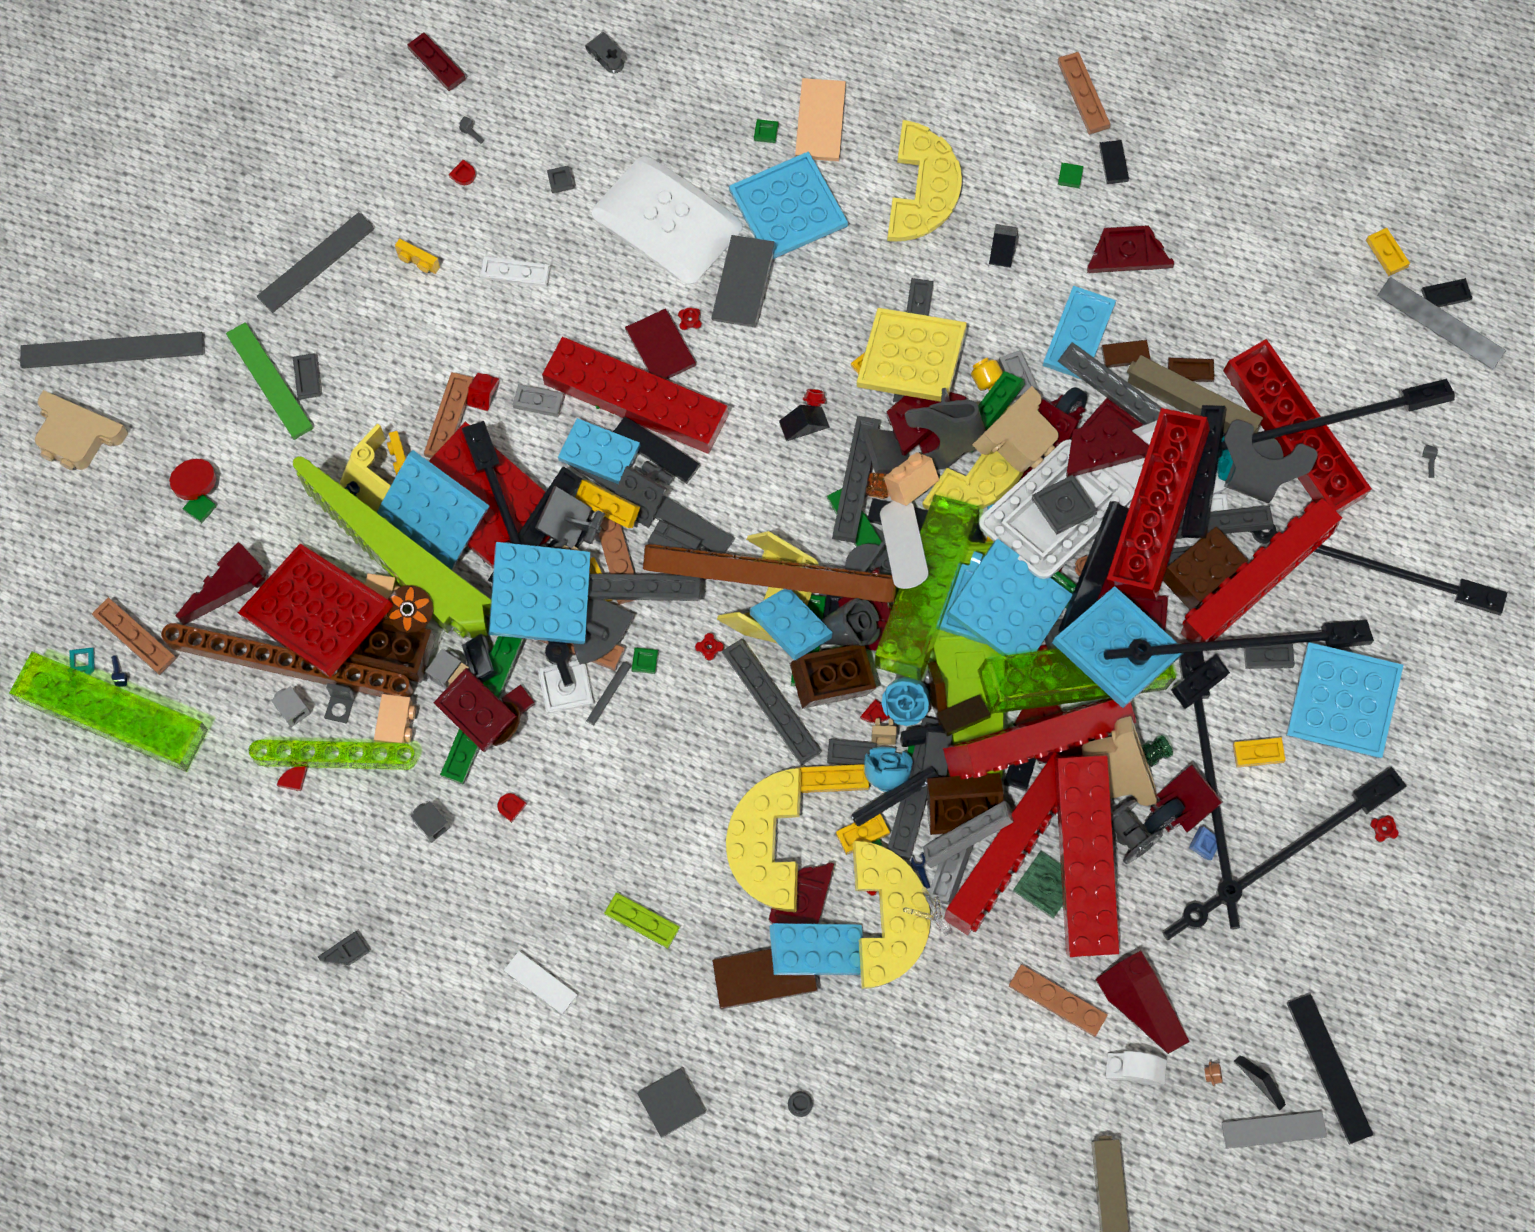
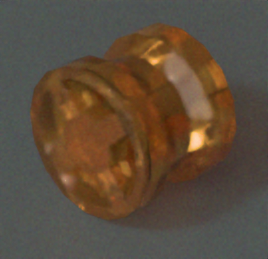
(877, 486)

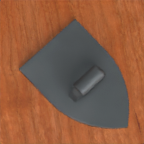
(603, 630)

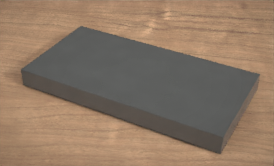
(743, 281)

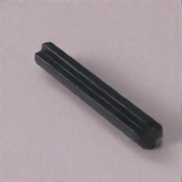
(893, 797)

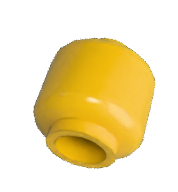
(986, 373)

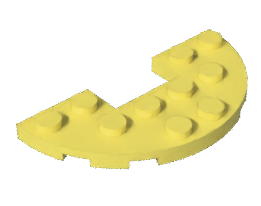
(936, 187)
(983, 485)
(752, 840)
(902, 932)

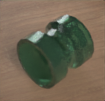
(1157, 750)

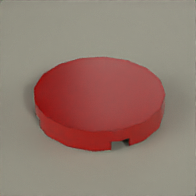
(192, 479)

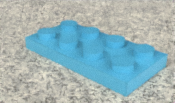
(1080, 323)
(815, 949)

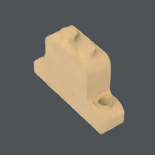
(73, 432)
(1020, 434)
(1126, 763)

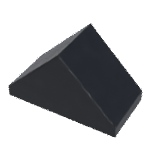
(1003, 245)
(803, 421)

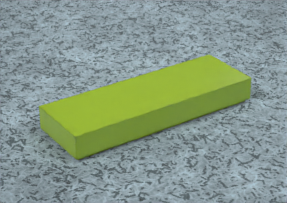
(642, 920)

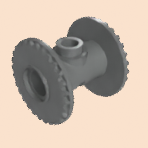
(1130, 833)

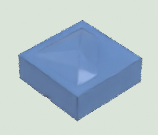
(1204, 843)

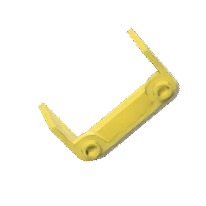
(372, 487)
(774, 549)

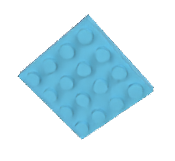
(789, 204)
(432, 509)
(539, 593)
(1008, 603)
(1113, 625)
(1344, 700)

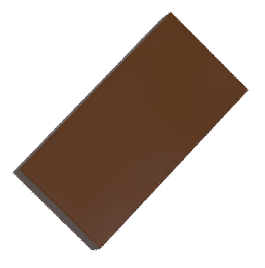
(1124, 353)
(1193, 368)

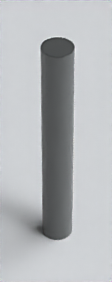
(608, 693)

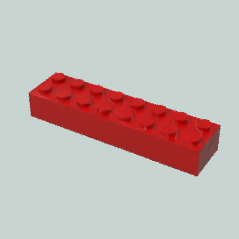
(635, 394)
(1278, 398)
(1158, 503)
(1262, 573)
(1035, 738)
(1005, 853)
(1086, 855)

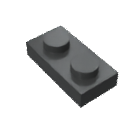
(1269, 657)

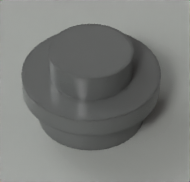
(800, 1104)

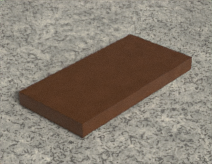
(751, 980)

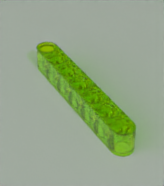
(324, 748)

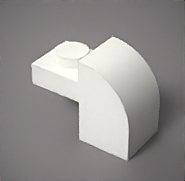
(1136, 1067)

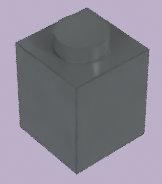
(430, 821)

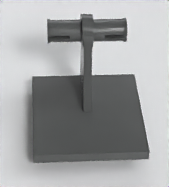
(644, 490)
(567, 517)

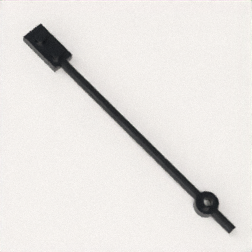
(1413, 398)
(486, 460)
(1466, 593)
(1334, 634)
(1188, 663)
(1367, 798)

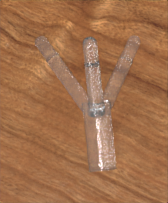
(936, 917)

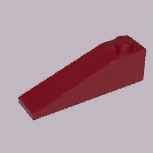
(235, 577)
(1139, 996)

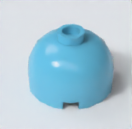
(906, 701)
(886, 768)

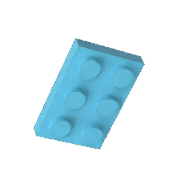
(598, 451)
(791, 623)

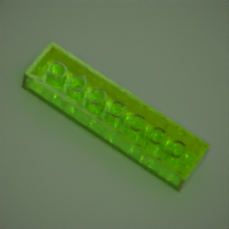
(920, 609)
(1043, 681)
(108, 711)

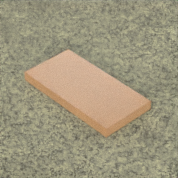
(820, 119)

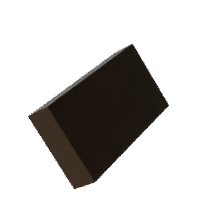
(963, 715)

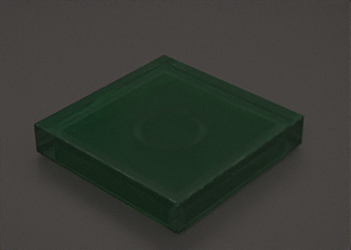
(1042, 885)

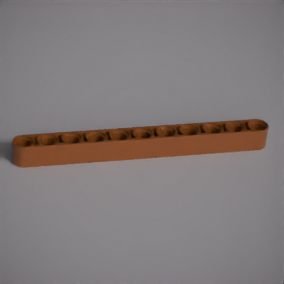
(769, 573)
(277, 656)

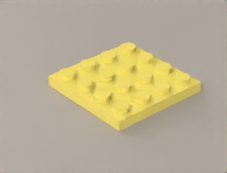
(911, 354)

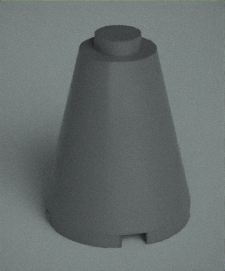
(853, 624)

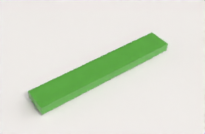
(269, 381)

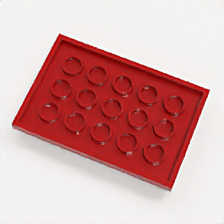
(518, 489)
(315, 609)

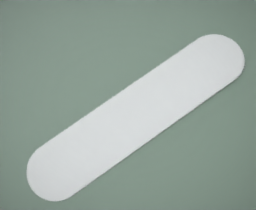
(903, 545)

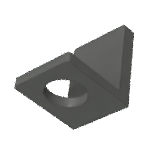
(339, 694)

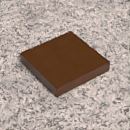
(937, 688)

